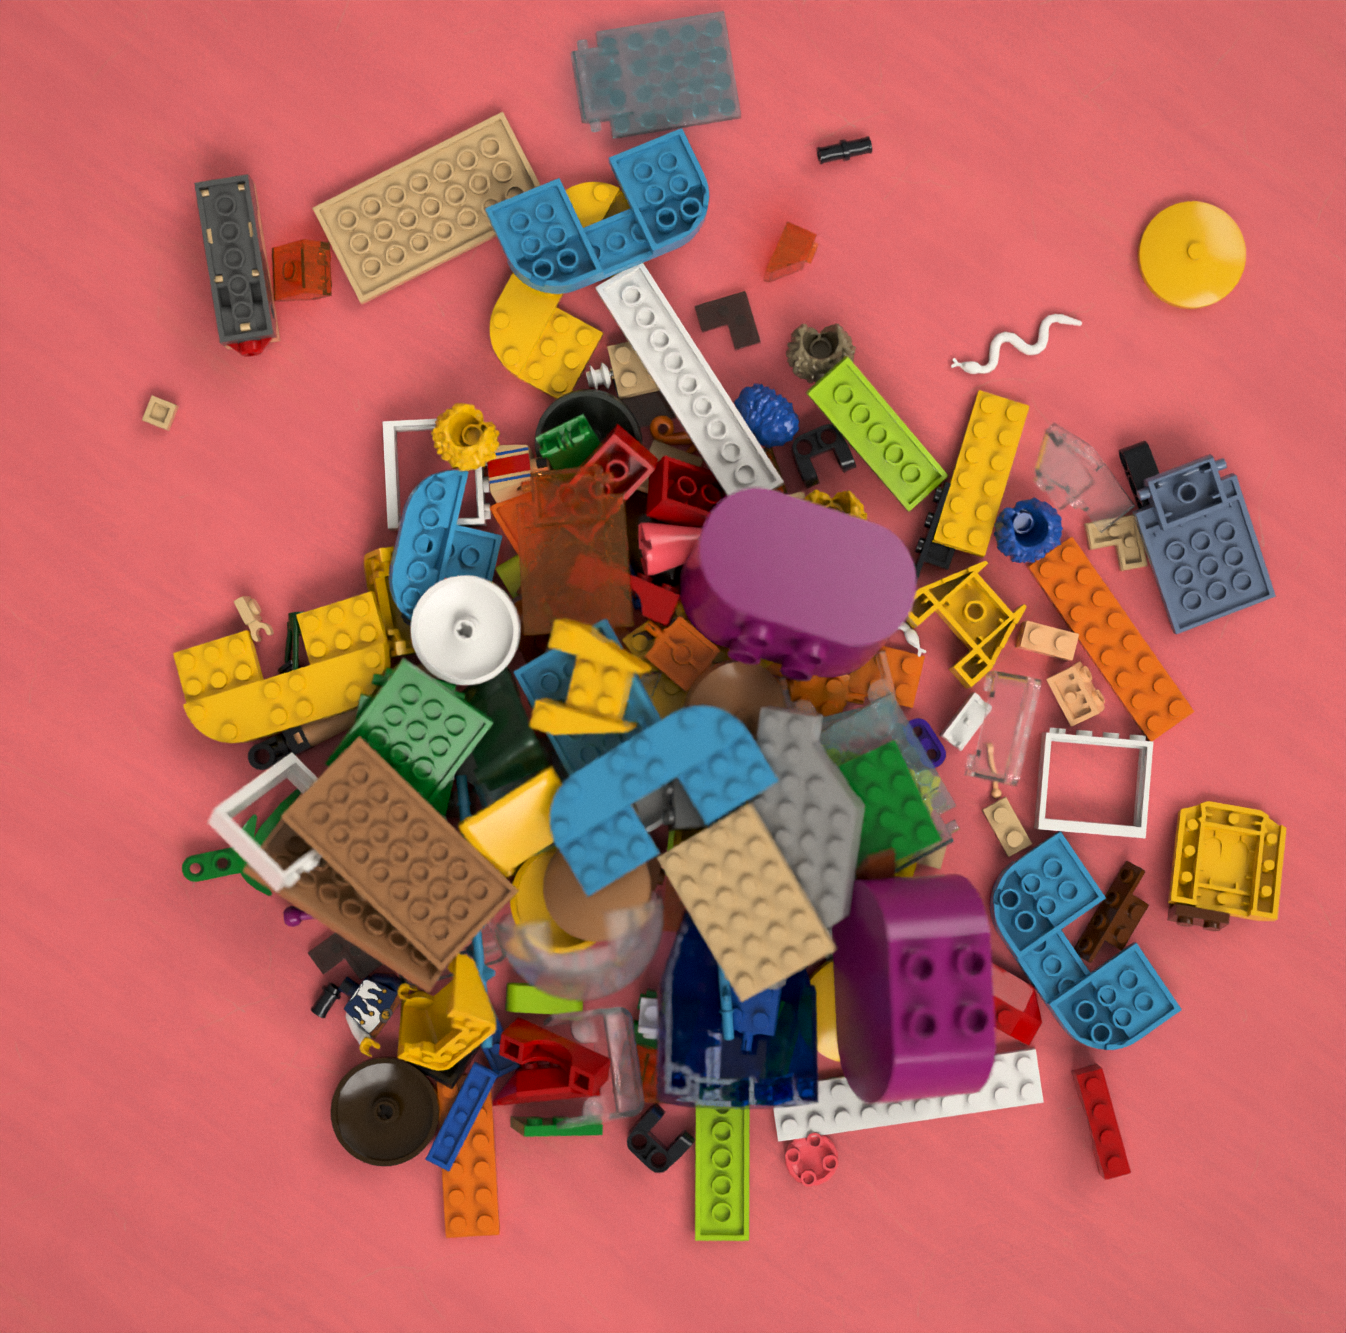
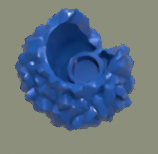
(767, 415)
(1028, 530)

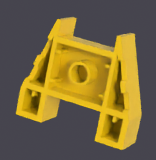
(973, 615)
(597, 686)

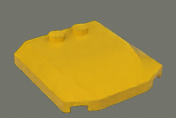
(1228, 861)

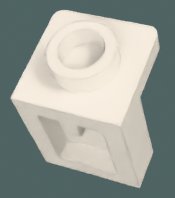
(648, 1018)

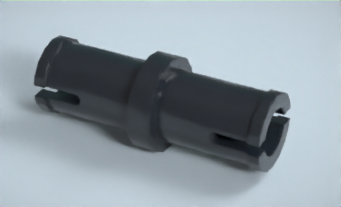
(844, 150)

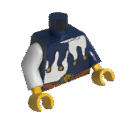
(373, 1005)

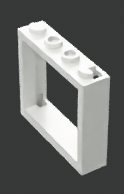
(390, 431)
(222, 822)
(1139, 826)

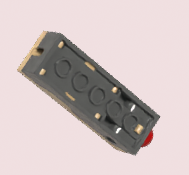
(237, 264)

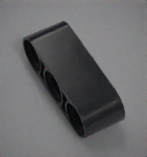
(1138, 465)

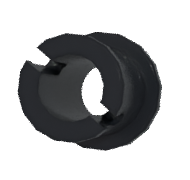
(326, 1000)

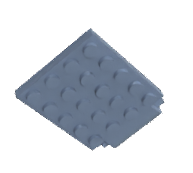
(1201, 544)

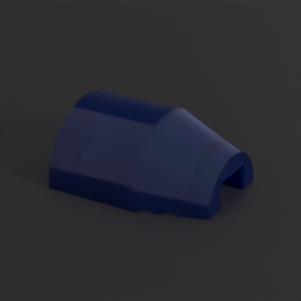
(713, 1073)

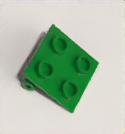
(568, 443)

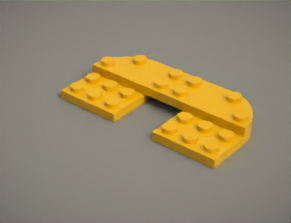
(529, 330)
(235, 703)

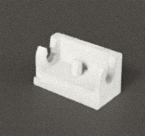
(965, 722)

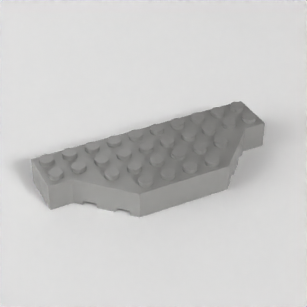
(809, 811)

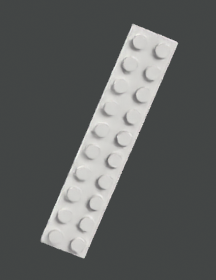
(687, 382)
(1011, 1084)

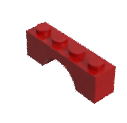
(657, 602)
(527, 1043)
(1101, 1118)

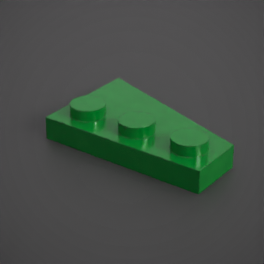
(540, 1127)

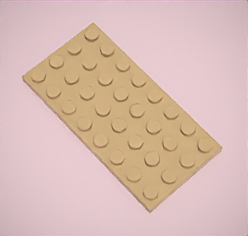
(425, 208)

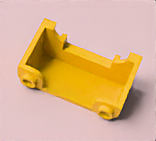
(377, 579)
(515, 823)
(450, 1024)

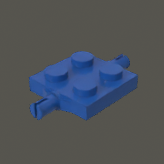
(755, 1015)

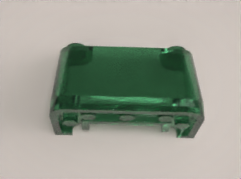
(510, 744)

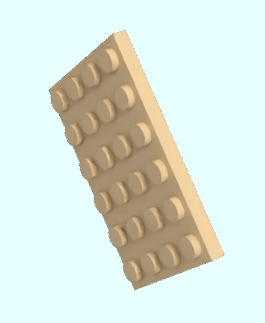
(746, 902)

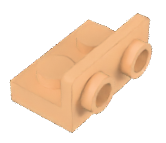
(1076, 693)

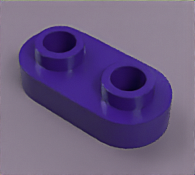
(929, 740)

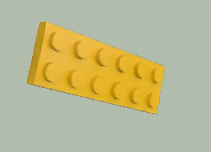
(981, 473)

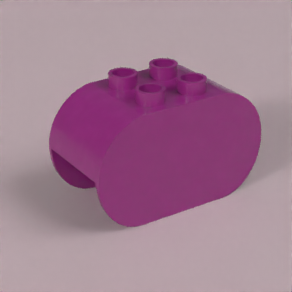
(796, 584)
(914, 989)

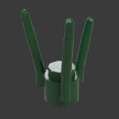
(293, 632)

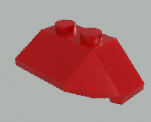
(1015, 1006)
(537, 1084)

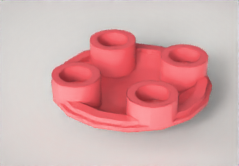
(811, 1159)

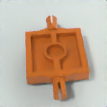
(680, 652)
(826, 694)

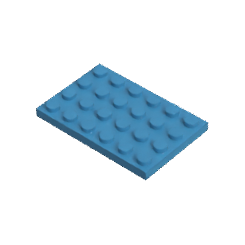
(551, 678)

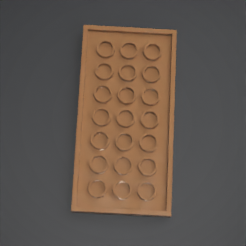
(399, 853)
(343, 909)

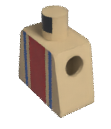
(512, 467)

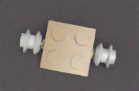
(626, 369)

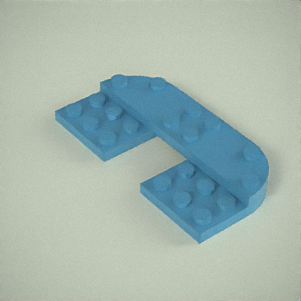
(559, 256)
(594, 809)
(1029, 909)

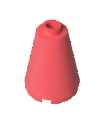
(665, 546)

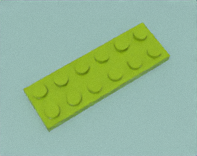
(877, 433)
(722, 1175)

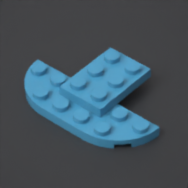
(434, 545)

